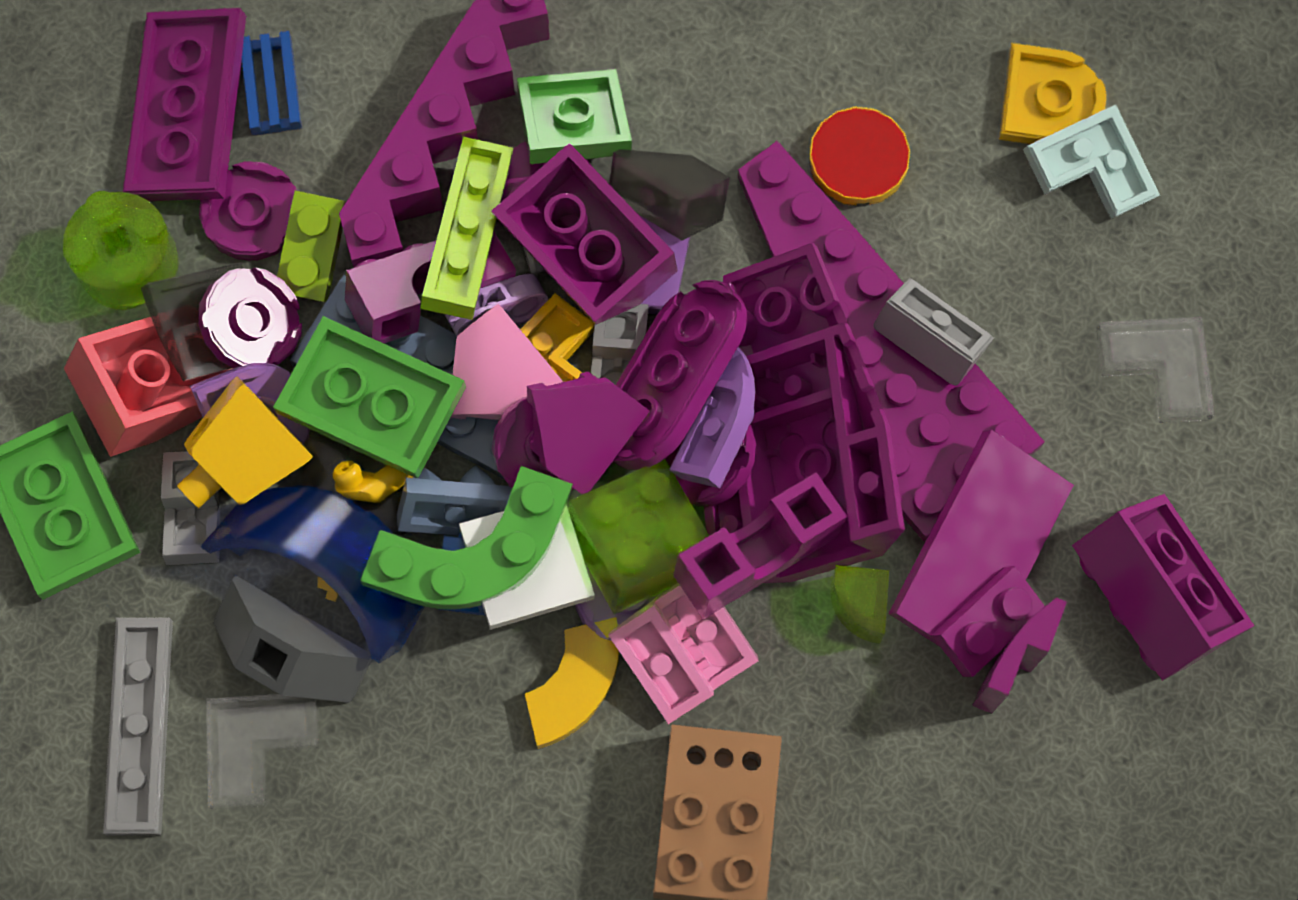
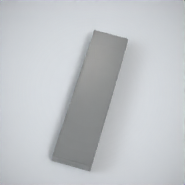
(138, 727)

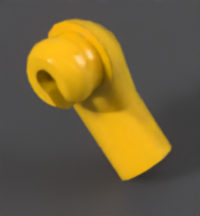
(366, 485)

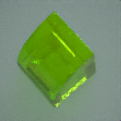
(861, 600)

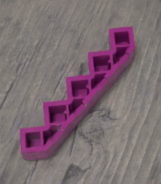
(432, 127)

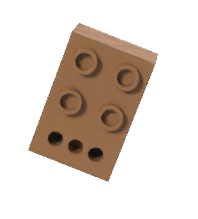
(717, 815)

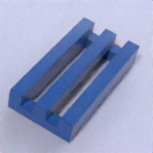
(265, 46)

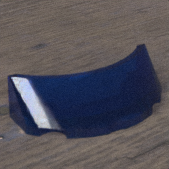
(330, 540)

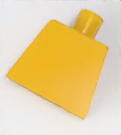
(240, 448)

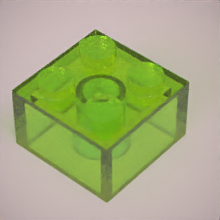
(635, 533)

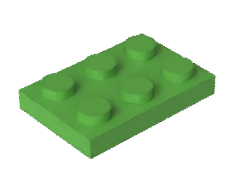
(370, 397)
(60, 507)

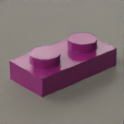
(988, 621)

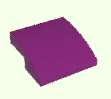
(1023, 652)

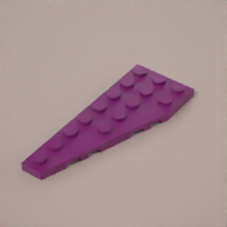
(928, 417)

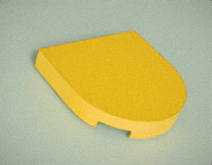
(1047, 93)

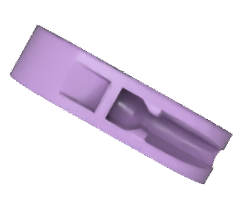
(517, 296)

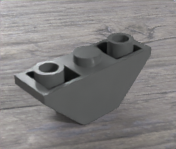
(287, 647)

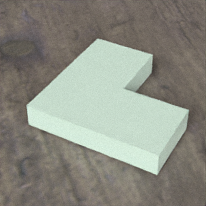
(1096, 148)

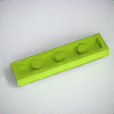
(466, 229)

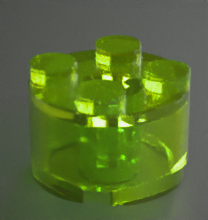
(97, 244)

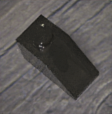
(670, 190)

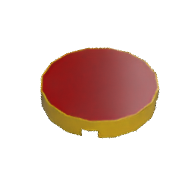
(859, 156)

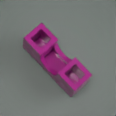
(386, 290)
(785, 533)

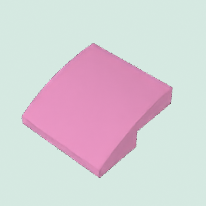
(681, 654)

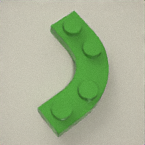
(477, 572)

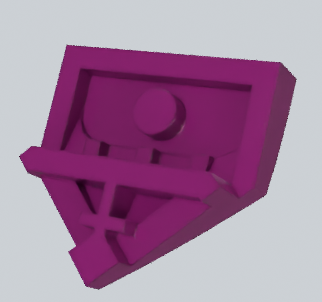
(581, 427)

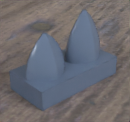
(440, 505)

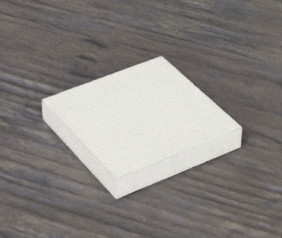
(554, 585)

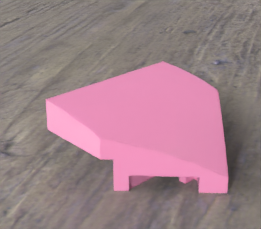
(496, 366)

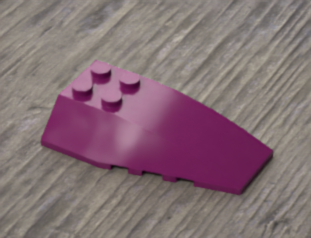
(812, 412)

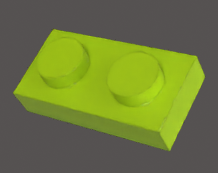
(311, 245)

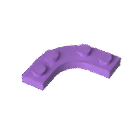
(719, 426)

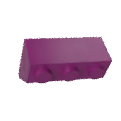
(586, 236)
(1161, 585)

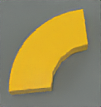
(576, 686)

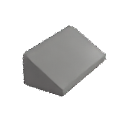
(932, 332)

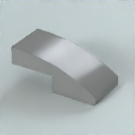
(617, 341)
(185, 523)

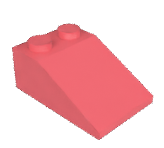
(131, 386)

